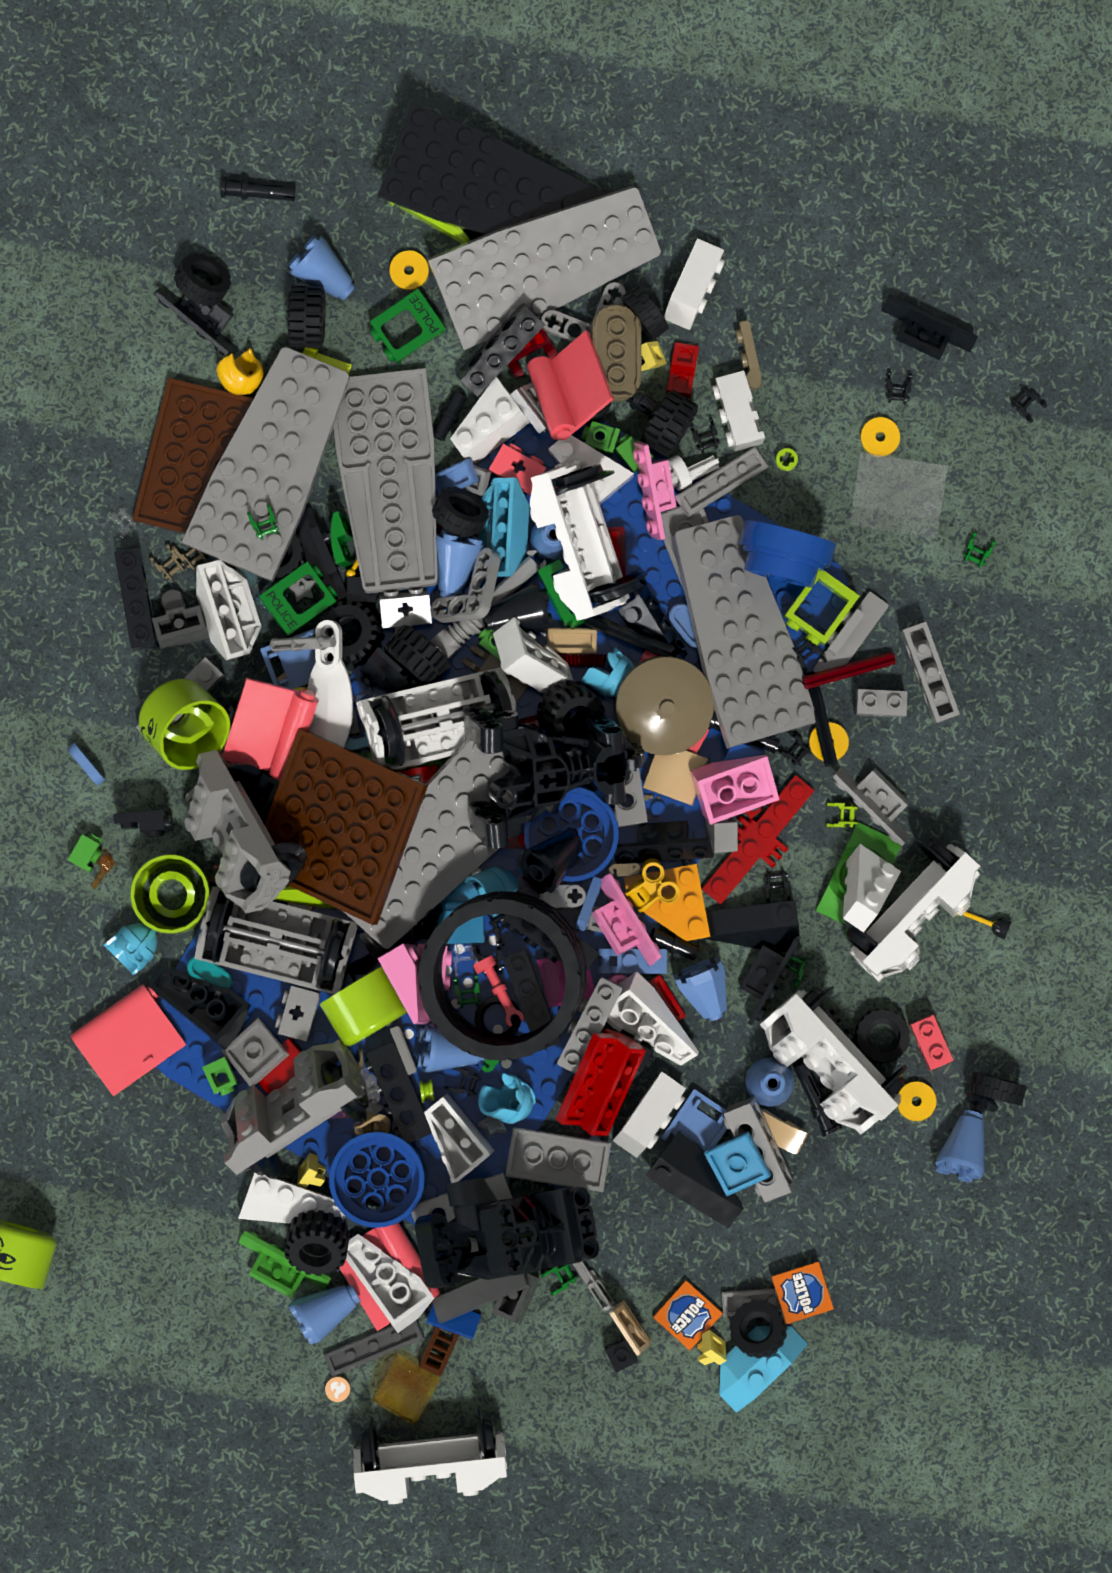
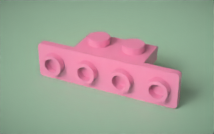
(656, 487)
(622, 925)

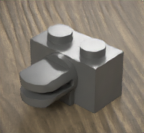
(178, 623)
(515, 1305)

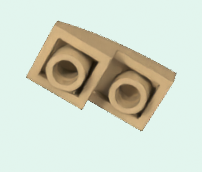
(786, 1134)

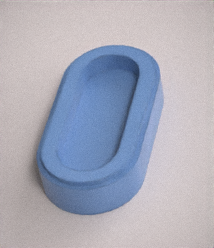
(681, 621)
(86, 764)

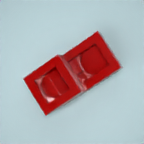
(683, 369)

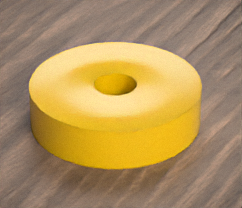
(412, 281)
(884, 426)
(839, 737)
(927, 1104)

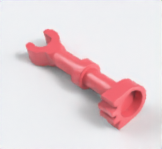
(498, 988)

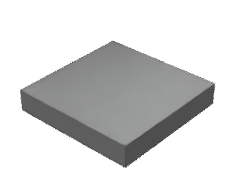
(255, 1052)

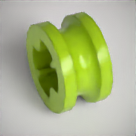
(781, 453)
(426, 1090)

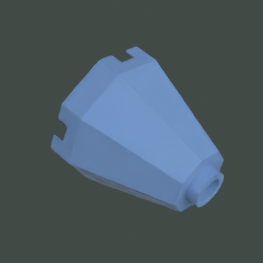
(704, 988)

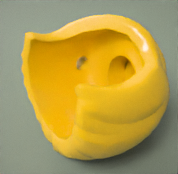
(241, 374)

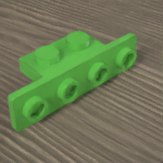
(274, 1268)

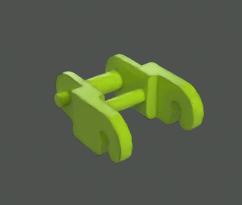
(842, 823)

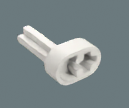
(683, 476)

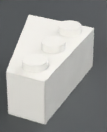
(694, 284)
(738, 411)
(489, 423)
(575, 449)
(529, 660)
(868, 886)
(650, 1115)
(457, 1138)

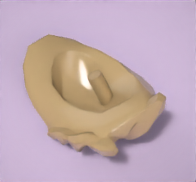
(374, 1123)

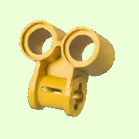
(651, 887)

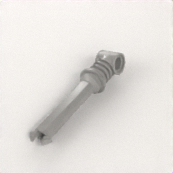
(449, 640)

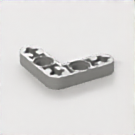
(571, 320)
(479, 600)

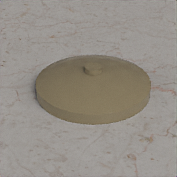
(664, 705)

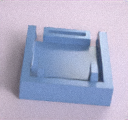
(296, 664)
(697, 1124)

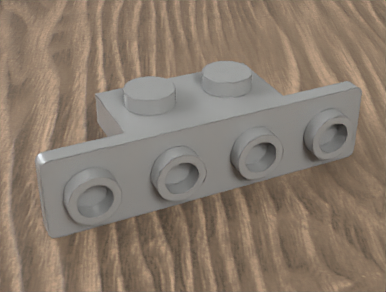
(855, 630)
(878, 799)
(592, 1020)

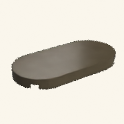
(618, 346)

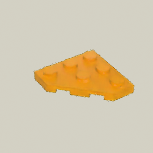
(687, 914)

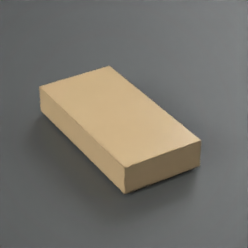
(572, 640)

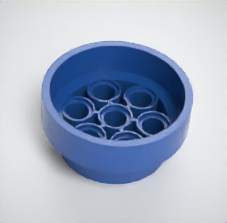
(785, 553)
(605, 833)
(354, 1204)

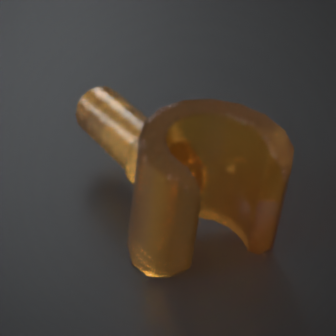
(106, 864)

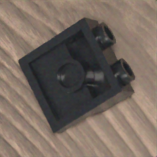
(150, 822)

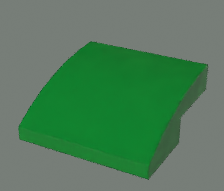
(340, 535)

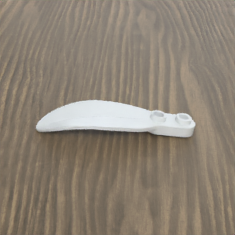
(332, 688)

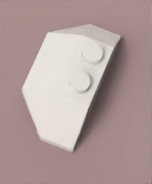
(227, 609)

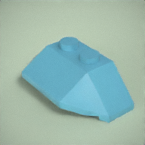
(507, 523)
(747, 1377)

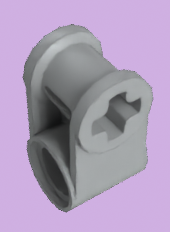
(560, 897)

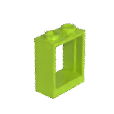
(837, 588)

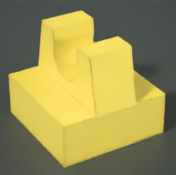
(652, 355)
(311, 1172)
(713, 1349)

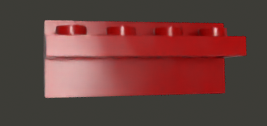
(601, 1082)

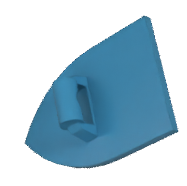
(472, 930)

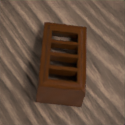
(431, 1367)

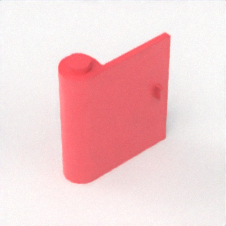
(570, 386)
(268, 725)
(128, 1039)
(396, 1244)

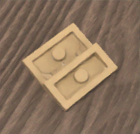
(672, 776)
(630, 1327)

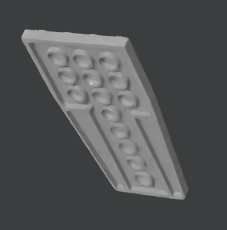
(542, 262)
(270, 463)
(389, 478)
(740, 636)
(441, 845)

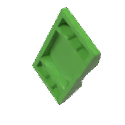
(879, 843)

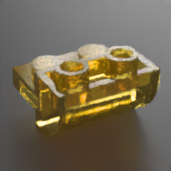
(406, 1389)

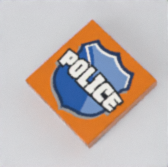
(802, 1292)
(687, 1315)

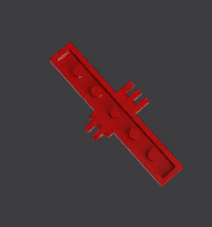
(758, 840)

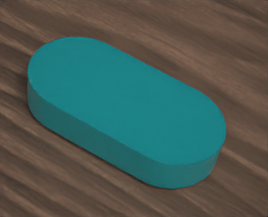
(209, 972)

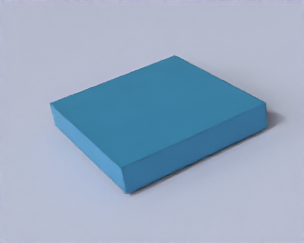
(737, 1163)

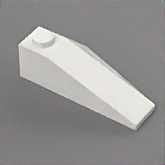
(648, 1018)
(393, 1287)

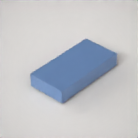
(458, 475)
(589, 904)

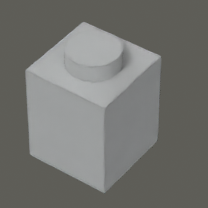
(723, 835)

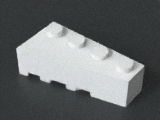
(283, 1200)

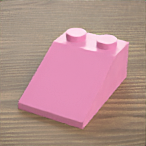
(734, 787)
(403, 972)

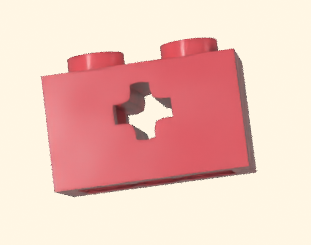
(503, 466)
(930, 1042)

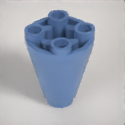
(322, 268)
(546, 547)
(455, 561)
(438, 1053)
(758, 1077)
(964, 1149)
(323, 1311)

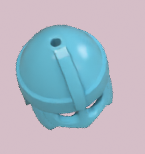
(605, 682)
(494, 880)
(133, 946)
(510, 1102)

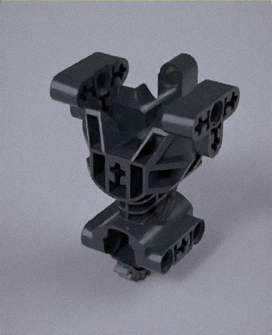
(539, 774)
(510, 1233)

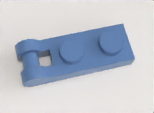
(631, 962)

